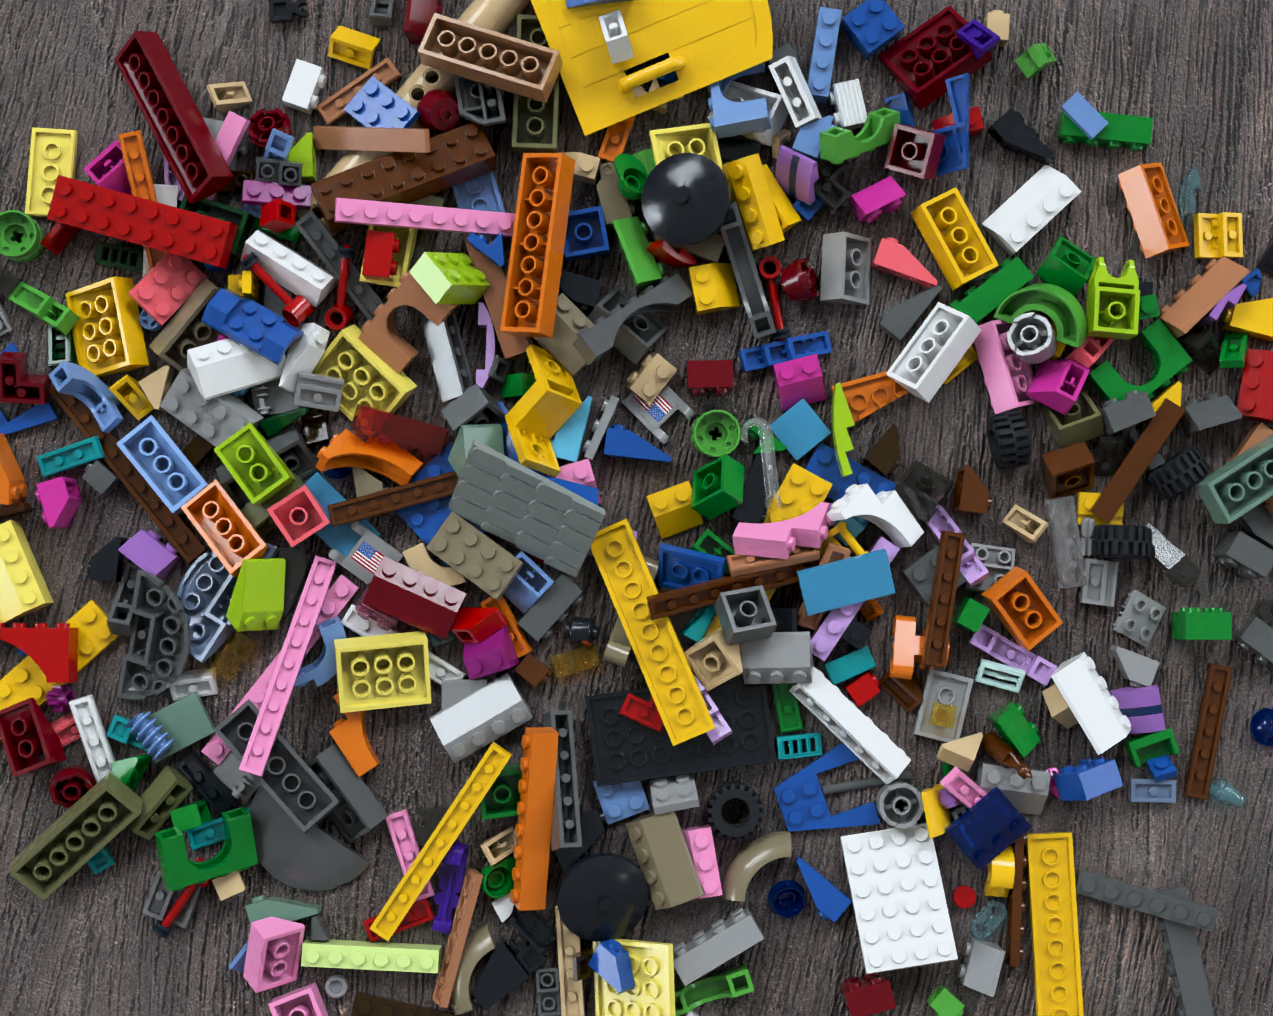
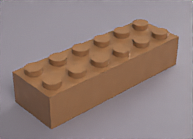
(490, 57)

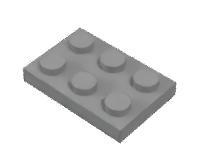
(944, 689)

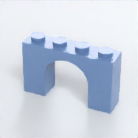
(737, 117)

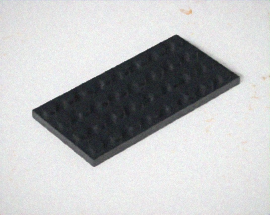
(634, 752)

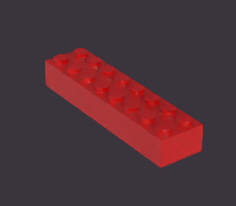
(142, 222)

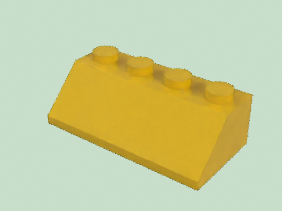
(754, 201)
(954, 238)

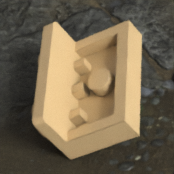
(650, 377)

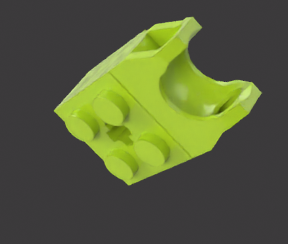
(1113, 296)

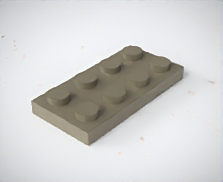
(475, 555)

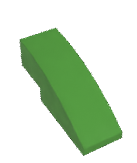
(44, 308)

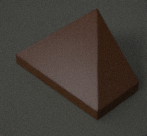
(903, 691)

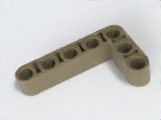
(619, 645)

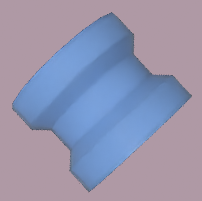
(146, 321)

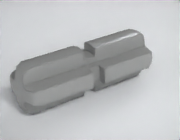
(1087, 532)

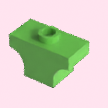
(1035, 59)

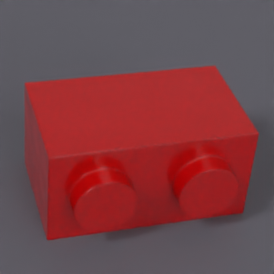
(380, 255)

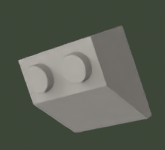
(981, 965)

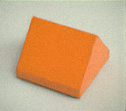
(871, 609)

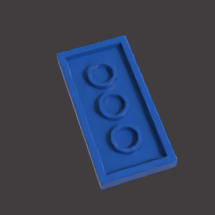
(825, 465)

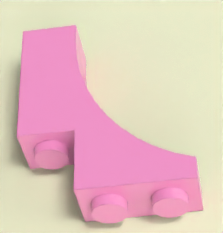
(781, 537)

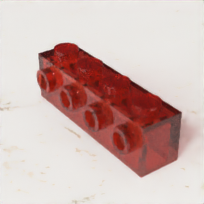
(398, 429)

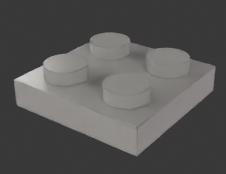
(673, 793)

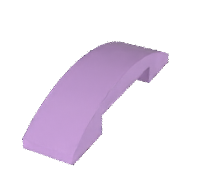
(485, 321)
(1013, 654)

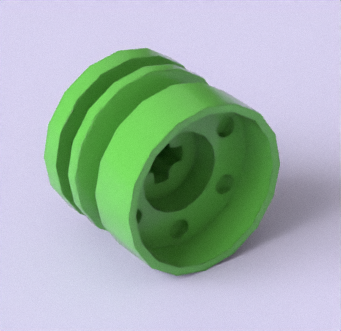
(18, 223)
(725, 424)

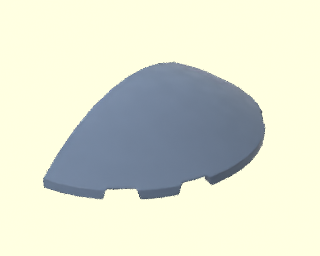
(206, 598)

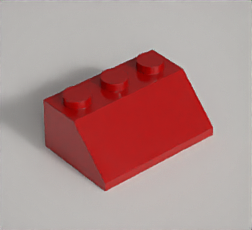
(1256, 388)

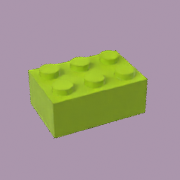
(449, 278)

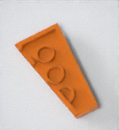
(870, 394)

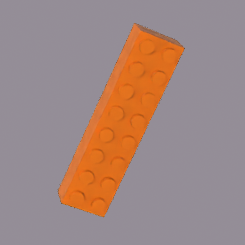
(538, 245)

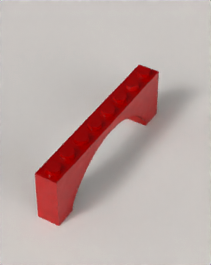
(51, 648)

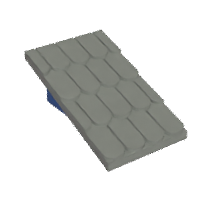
(528, 508)

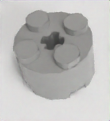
(1037, 349)
(910, 811)

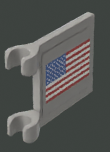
(658, 412)
(365, 554)

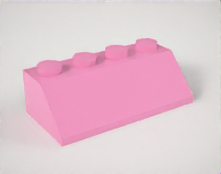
(1002, 370)

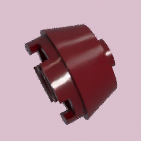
(438, 111)
(262, 124)
(799, 281)
(70, 785)

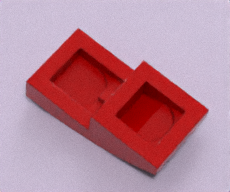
(674, 257)

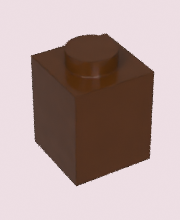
(533, 670)

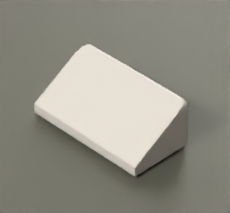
(194, 680)

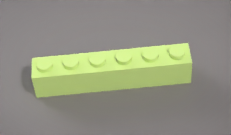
(371, 956)

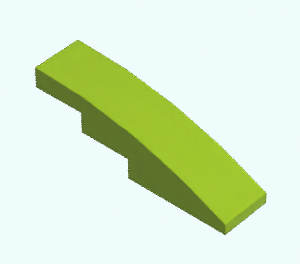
(841, 422)

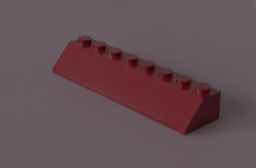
(173, 116)

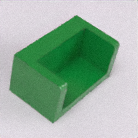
(969, 615)
(1150, 746)
(191, 815)

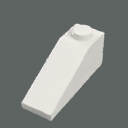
(303, 354)

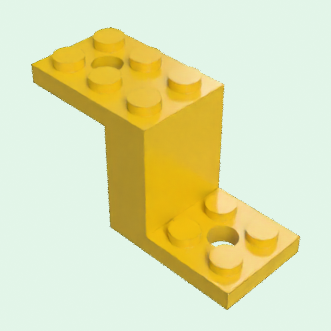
(542, 412)

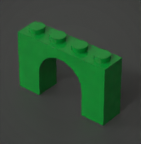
(1168, 360)
(236, 854)

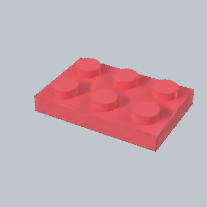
(166, 286)

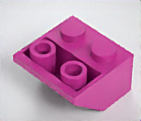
(109, 169)
(876, 199)
(1058, 384)
(59, 501)

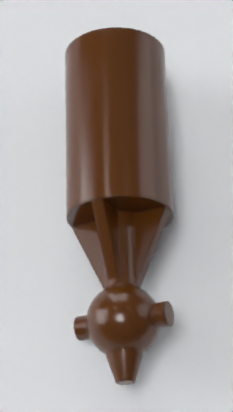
(1004, 754)

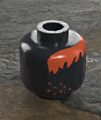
(581, 631)

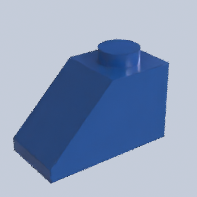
(613, 965)

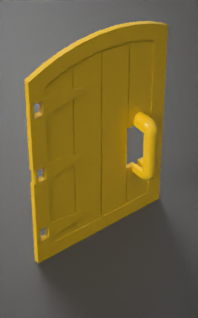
(701, 36)

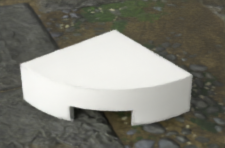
(503, 907)

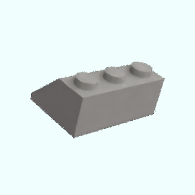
(845, 269)
(778, 659)
(1025, 794)

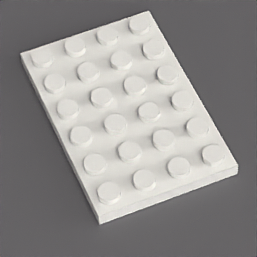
(898, 899)

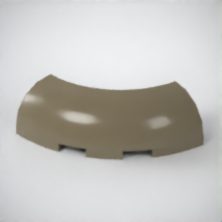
(751, 859)
(475, 947)

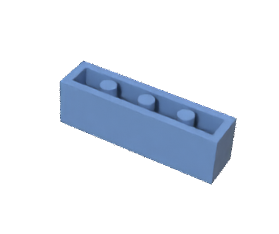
(823, 53)

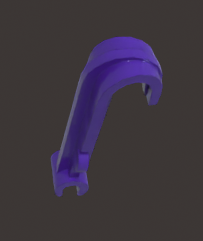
(450, 885)

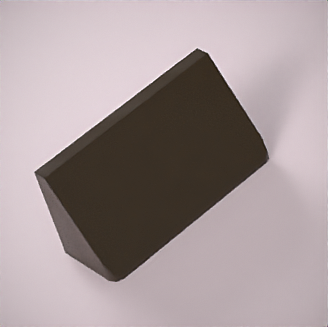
(198, 451)

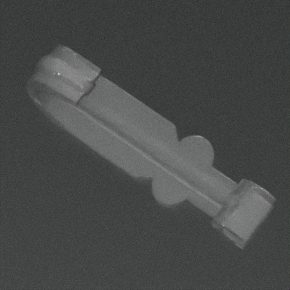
(768, 458)

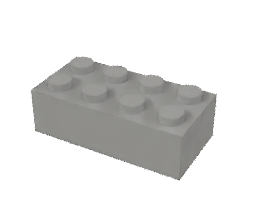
(211, 419)
(716, 945)

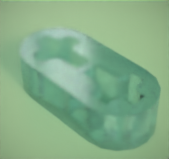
(984, 915)

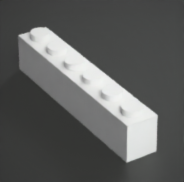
(851, 727)

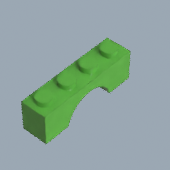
(840, 144)
(723, 984)

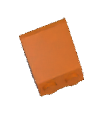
(11, 478)

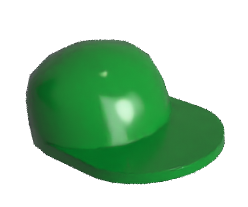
(630, 176)
(498, 879)

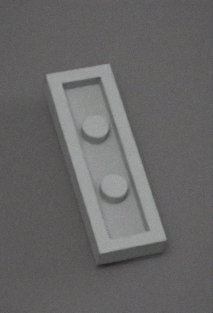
(600, 427)

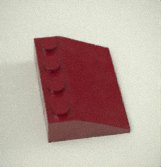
(930, 57)

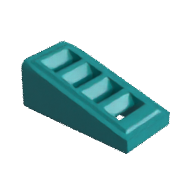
(699, 623)
(781, 751)

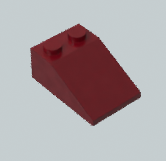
(29, 739)

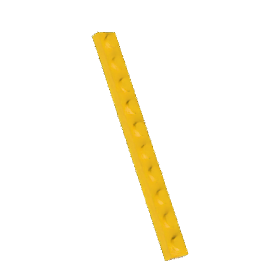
(440, 841)

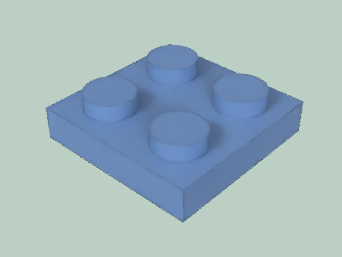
(621, 800)

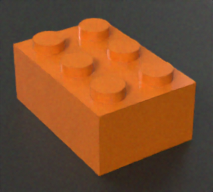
(1022, 608)

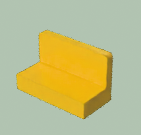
(353, 47)

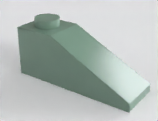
(280, 908)

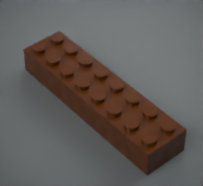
(409, 175)

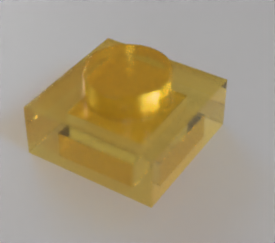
(942, 715)

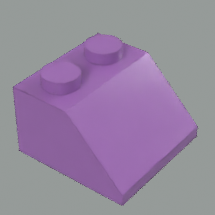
(151, 553)

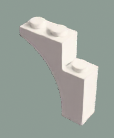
(882, 509)

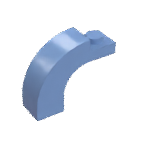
(91, 390)
(324, 666)

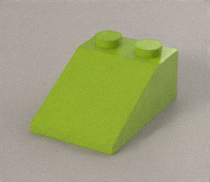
(254, 464)
(258, 595)

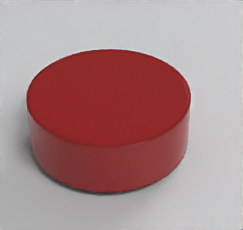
(964, 896)

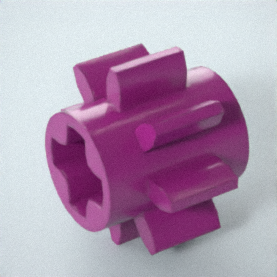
(59, 698)

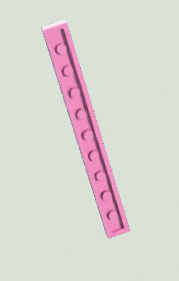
(423, 217)
(335, 601)
(288, 667)

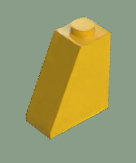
(1251, 318)

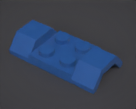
(250, 324)

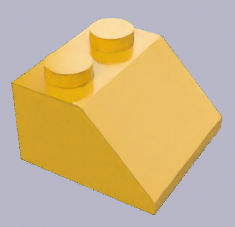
(713, 287)
(673, 510)

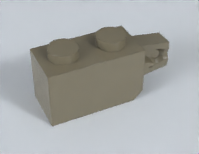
(612, 202)

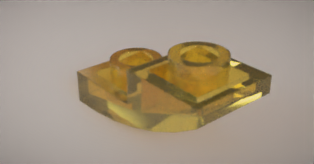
(575, 661)

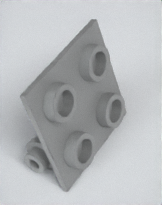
(272, 399)
(1139, 618)
(239, 782)

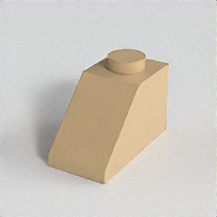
(586, 167)

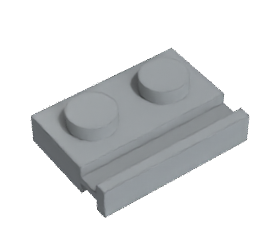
(318, 391)
(1101, 582)

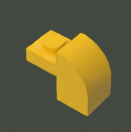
(1000, 874)

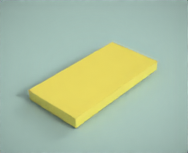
(51, 155)

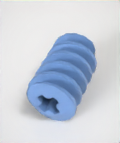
(150, 734)

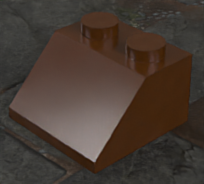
(1068, 470)
(970, 493)

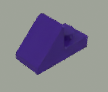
(978, 38)

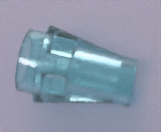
(1225, 792)

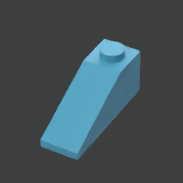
(570, 436)

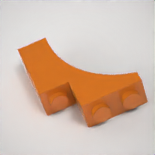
(351, 451)
(353, 741)

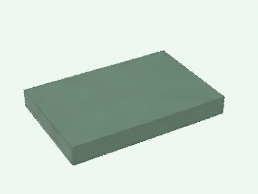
(185, 721)

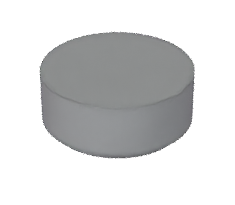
(336, 985)

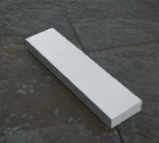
(92, 735)

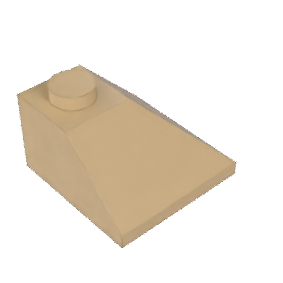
(714, 660)

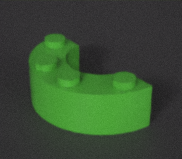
(1053, 301)

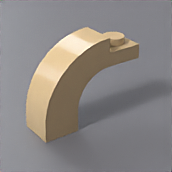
(421, 561)

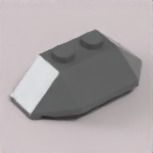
(479, 102)

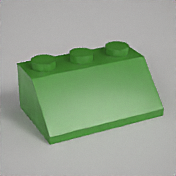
(633, 245)

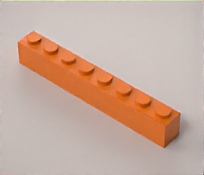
(535, 818)

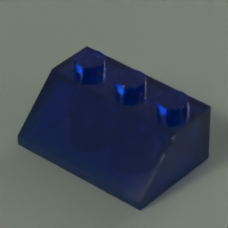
(988, 828)

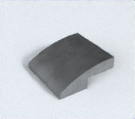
(162, 900)

